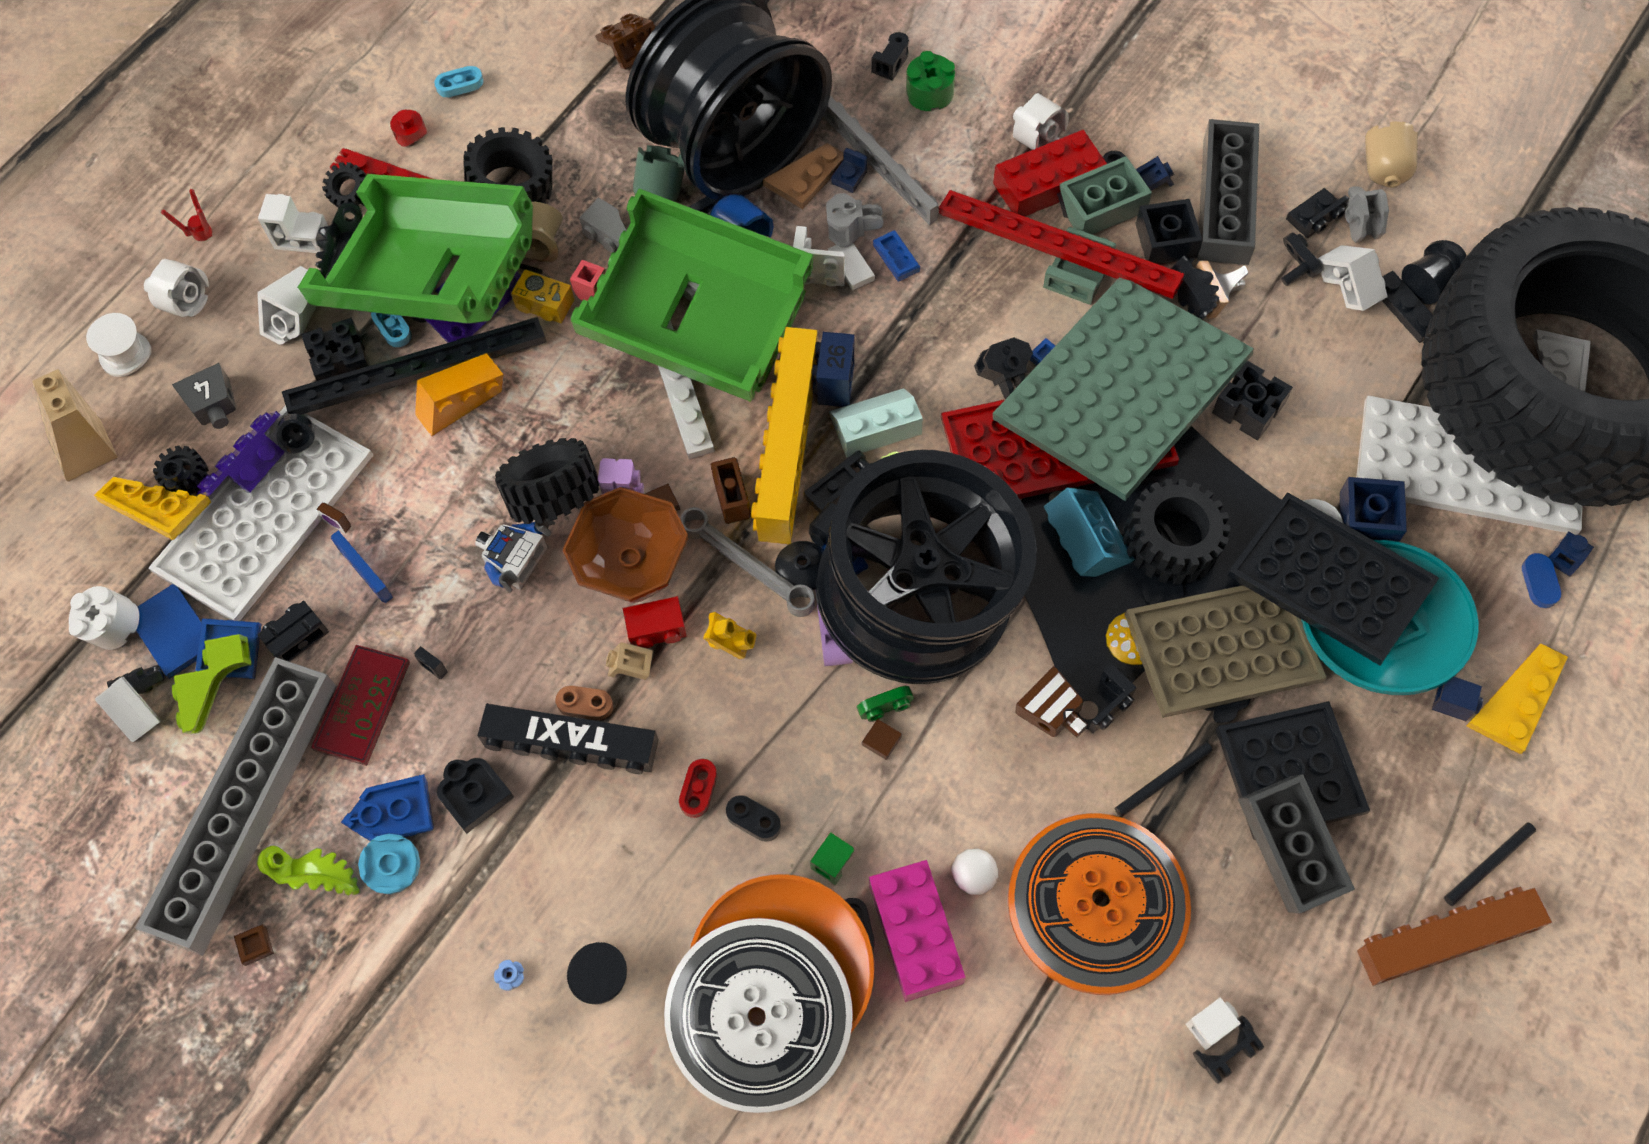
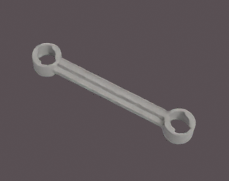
(748, 562)

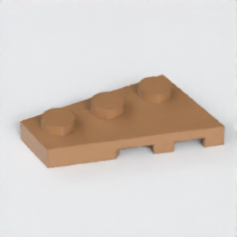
(805, 176)

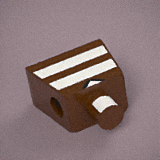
(1052, 705)

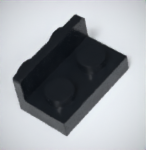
(1317, 212)

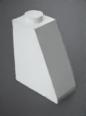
(284, 308)

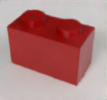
(655, 622)

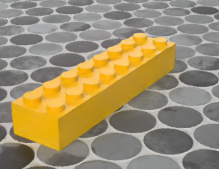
(785, 437)

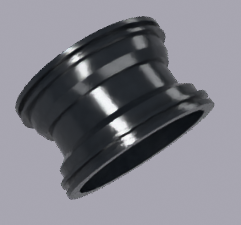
(727, 93)
(978, 510)

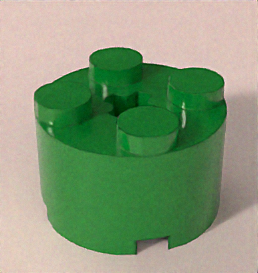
(930, 81)

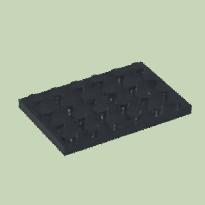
(1333, 578)

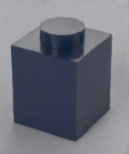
(1458, 699)

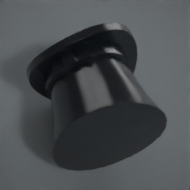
(1433, 271)
(597, 973)

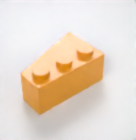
(456, 392)

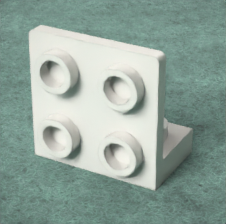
(827, 265)

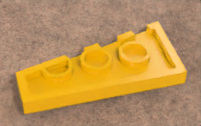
(152, 506)
(1520, 701)

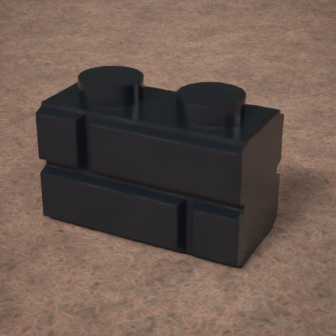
(292, 632)

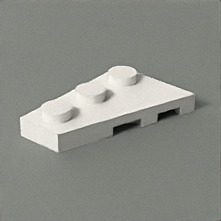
(1563, 356)

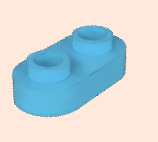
(458, 81)
(392, 328)

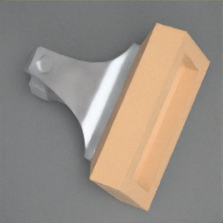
(1226, 283)

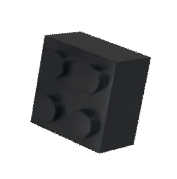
(1168, 231)

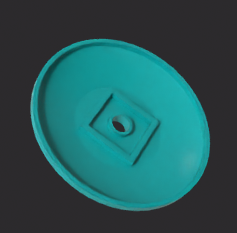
(1430, 648)

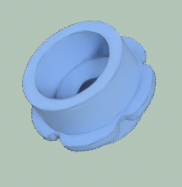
(515, 980)

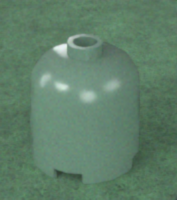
(658, 172)

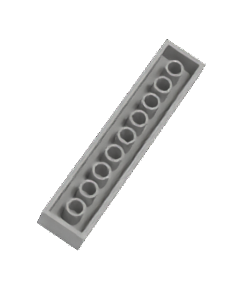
(237, 807)

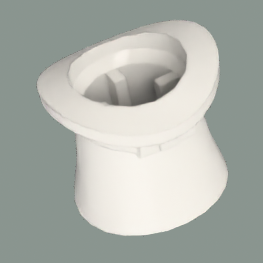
(118, 344)

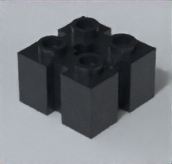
(335, 350)
(1252, 400)

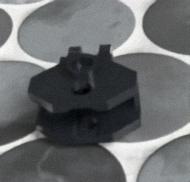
(1004, 363)

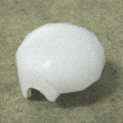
(975, 871)

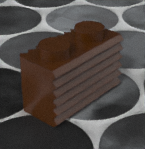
(731, 490)

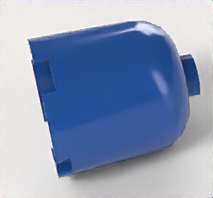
(743, 213)

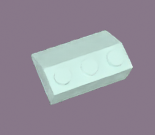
(877, 422)

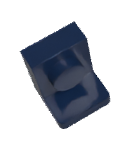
(850, 170)
(1156, 173)

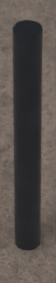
(1163, 779)
(1489, 864)

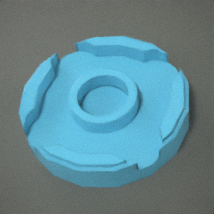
(389, 864)

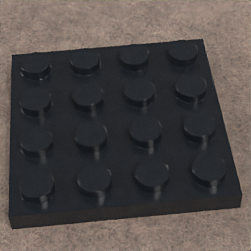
(1294, 744)

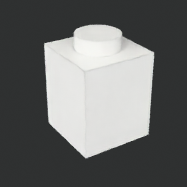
(1213, 1023)

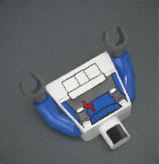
(513, 552)

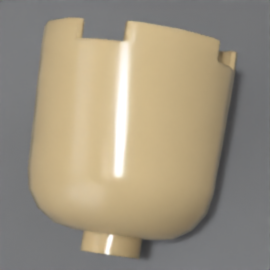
(1391, 153)

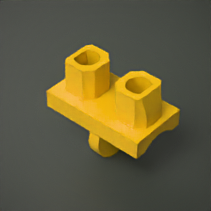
(727, 635)

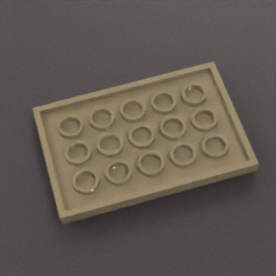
(1221, 649)

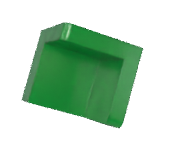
(831, 858)

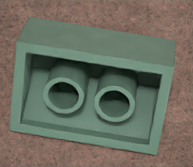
(1104, 196)

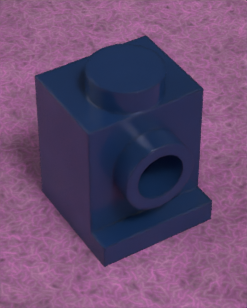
(1574, 547)

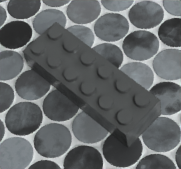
(1229, 191)

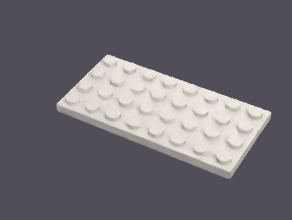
(1411, 446)
(249, 537)

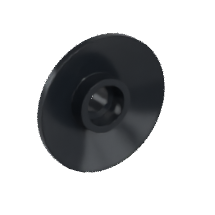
(796, 574)

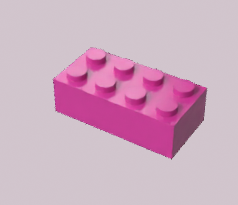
(916, 931)

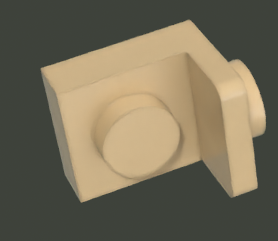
(629, 661)

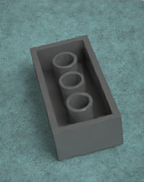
(1296, 844)

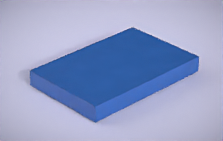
(170, 630)

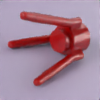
(197, 224)

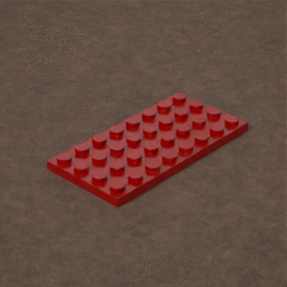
(1014, 459)

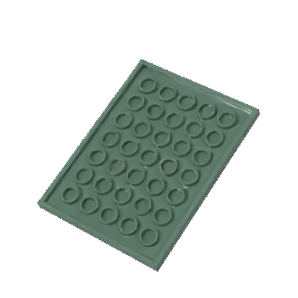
(1123, 386)

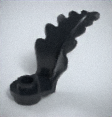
(337, 236)
(1195, 288)

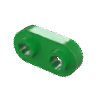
(876, 706)

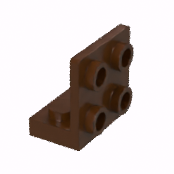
(626, 37)

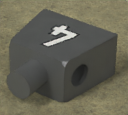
(208, 395)

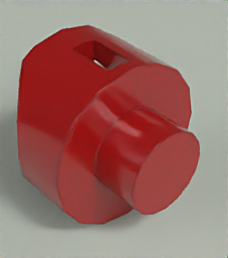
(407, 127)

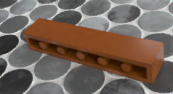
(1454, 935)

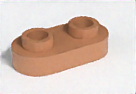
(583, 702)

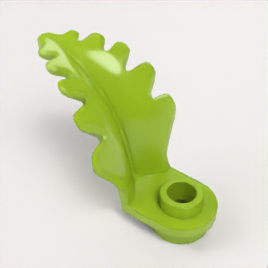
(308, 869)

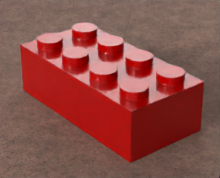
(1034, 178)

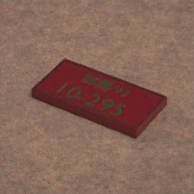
(360, 705)

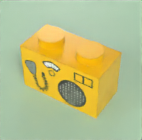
(542, 296)

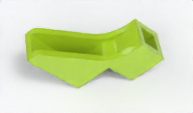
(198, 689)

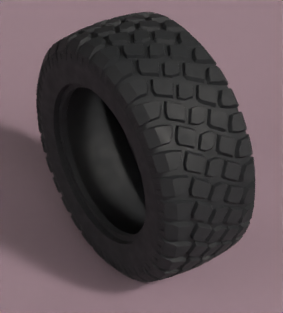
(1502, 398)

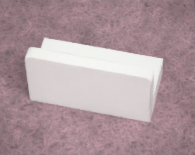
(127, 709)

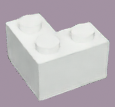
(288, 227)
(1356, 273)

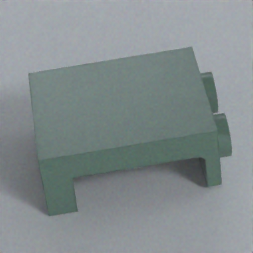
(1074, 279)

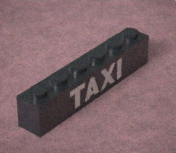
(568, 738)

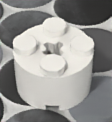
(1039, 122)
(177, 288)
(102, 617)

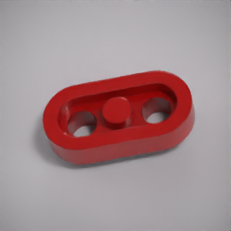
(698, 789)

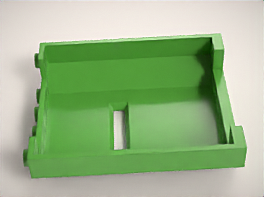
(411, 238)
(735, 320)

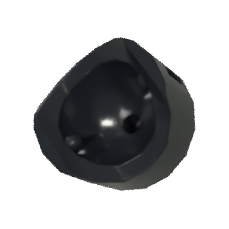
(295, 433)

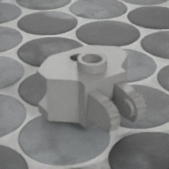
(1366, 213)
(851, 219)

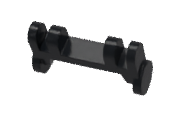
(1214, 1062)

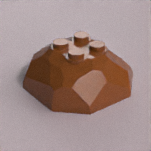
(625, 544)

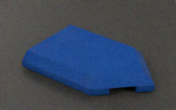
(392, 808)

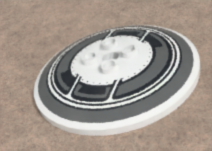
(804, 1006)

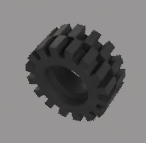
(337, 178)
(189, 457)

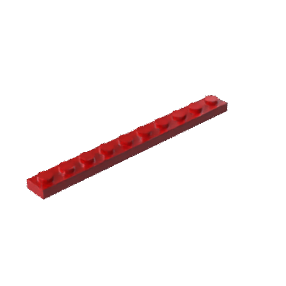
(1061, 244)

